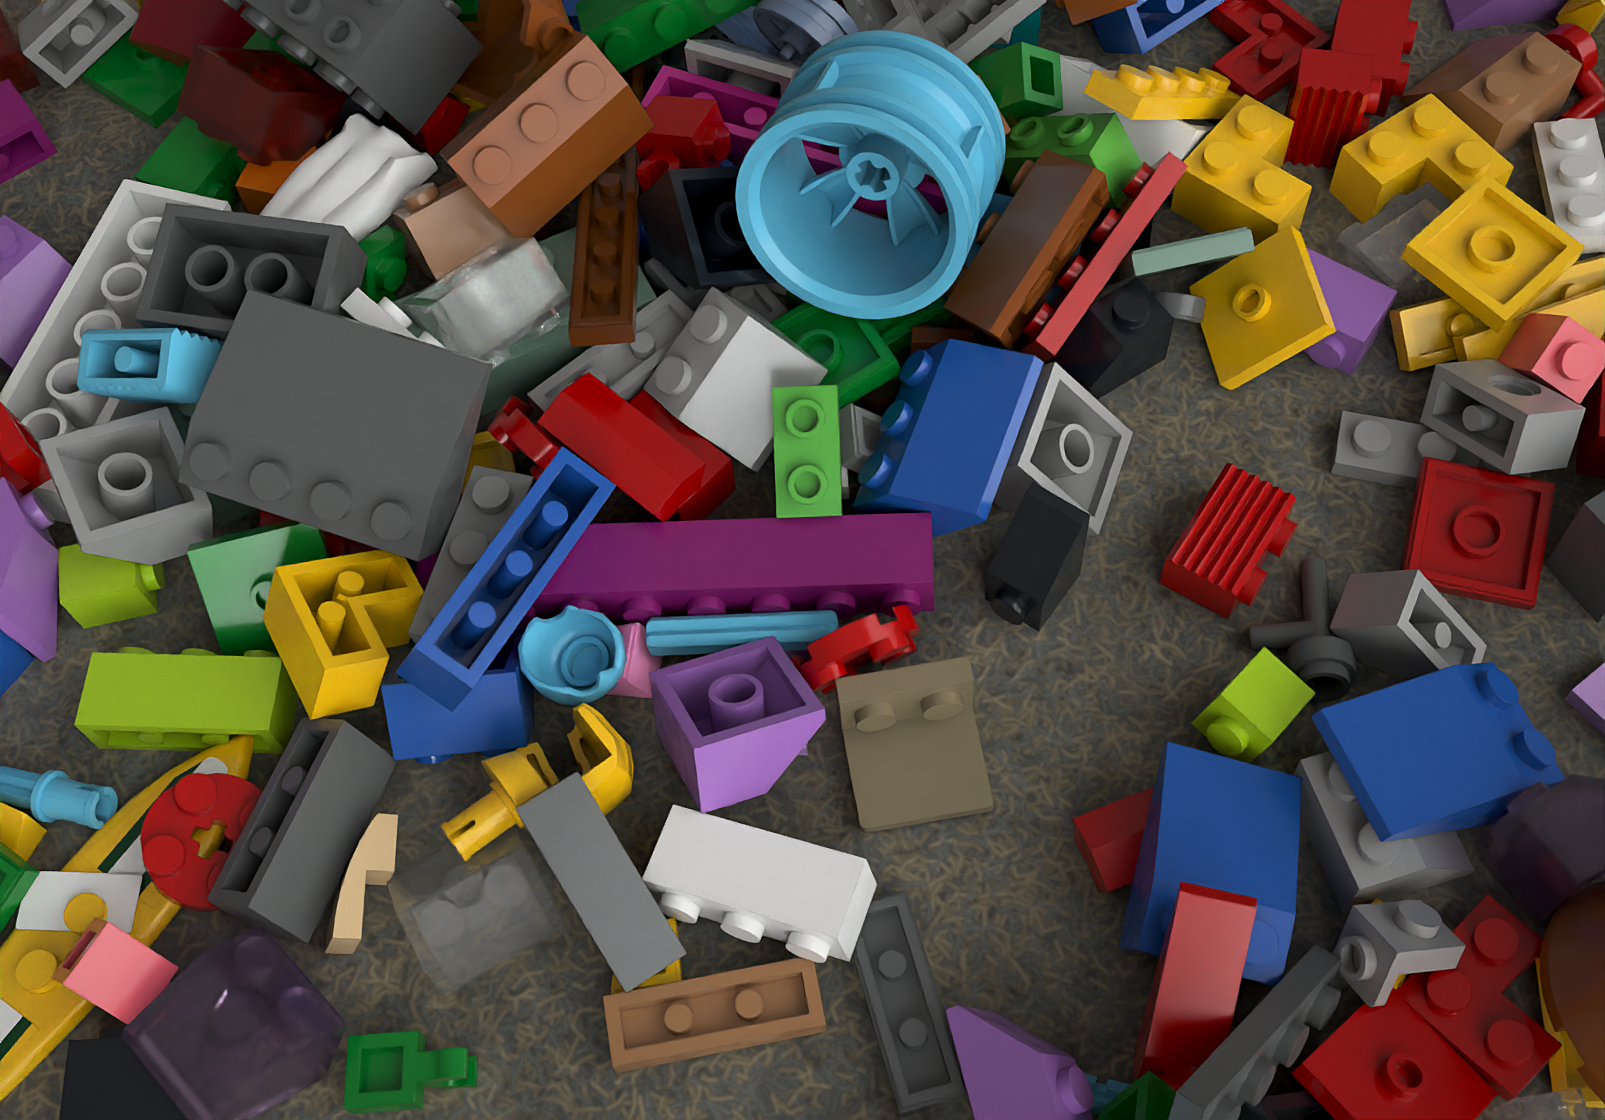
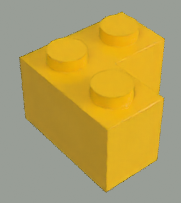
(1408, 151)
(1238, 177)
(337, 621)

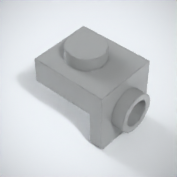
(1392, 941)

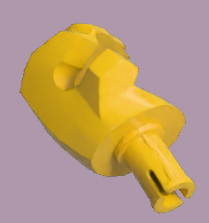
(523, 773)

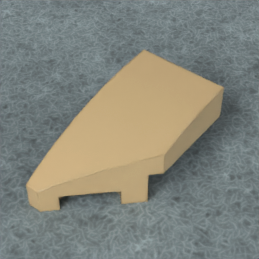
(370, 864)

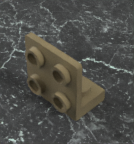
(913, 744)

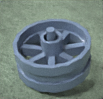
(801, 25)

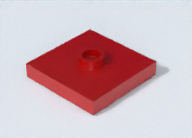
(1478, 532)
(1392, 1068)

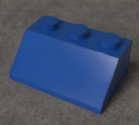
(948, 434)

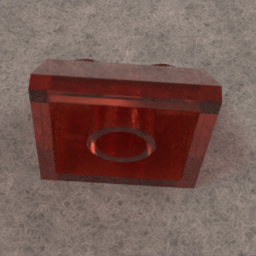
(258, 102)

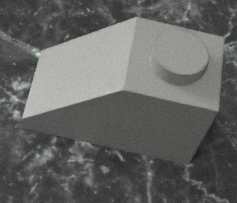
(1403, 625)

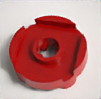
(517, 432)
(856, 645)
(173, 820)

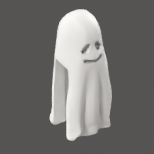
(353, 180)

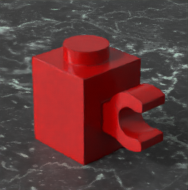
(684, 137)

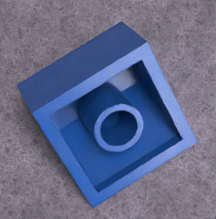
(489, 720)

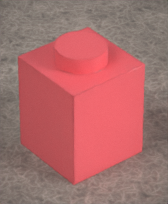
(1556, 354)
(114, 971)

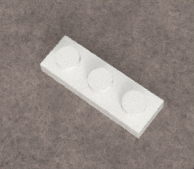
(1572, 178)

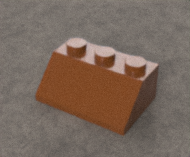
(549, 136)
(1027, 246)

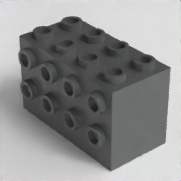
(390, 52)

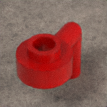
(1582, 47)

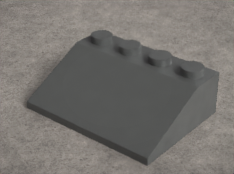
(337, 425)

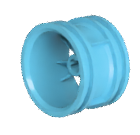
(895, 114)

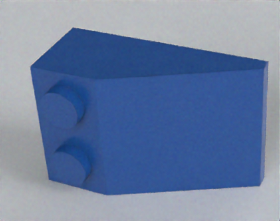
(1438, 751)
(1221, 830)

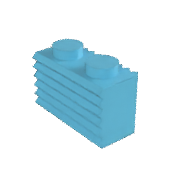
(146, 364)

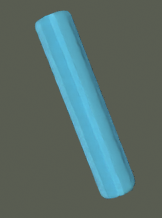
(720, 632)

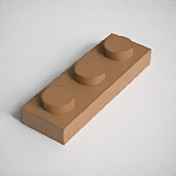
(713, 1014)

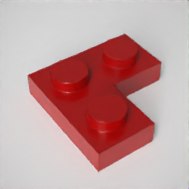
(1268, 46)
(1470, 1006)

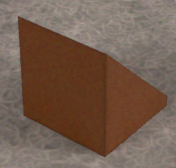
(881, 397)

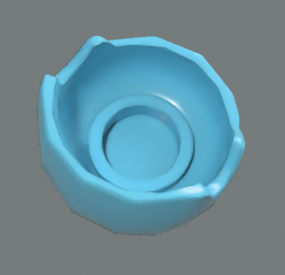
(572, 656)

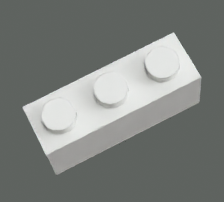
(760, 884)

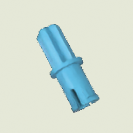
(57, 797)

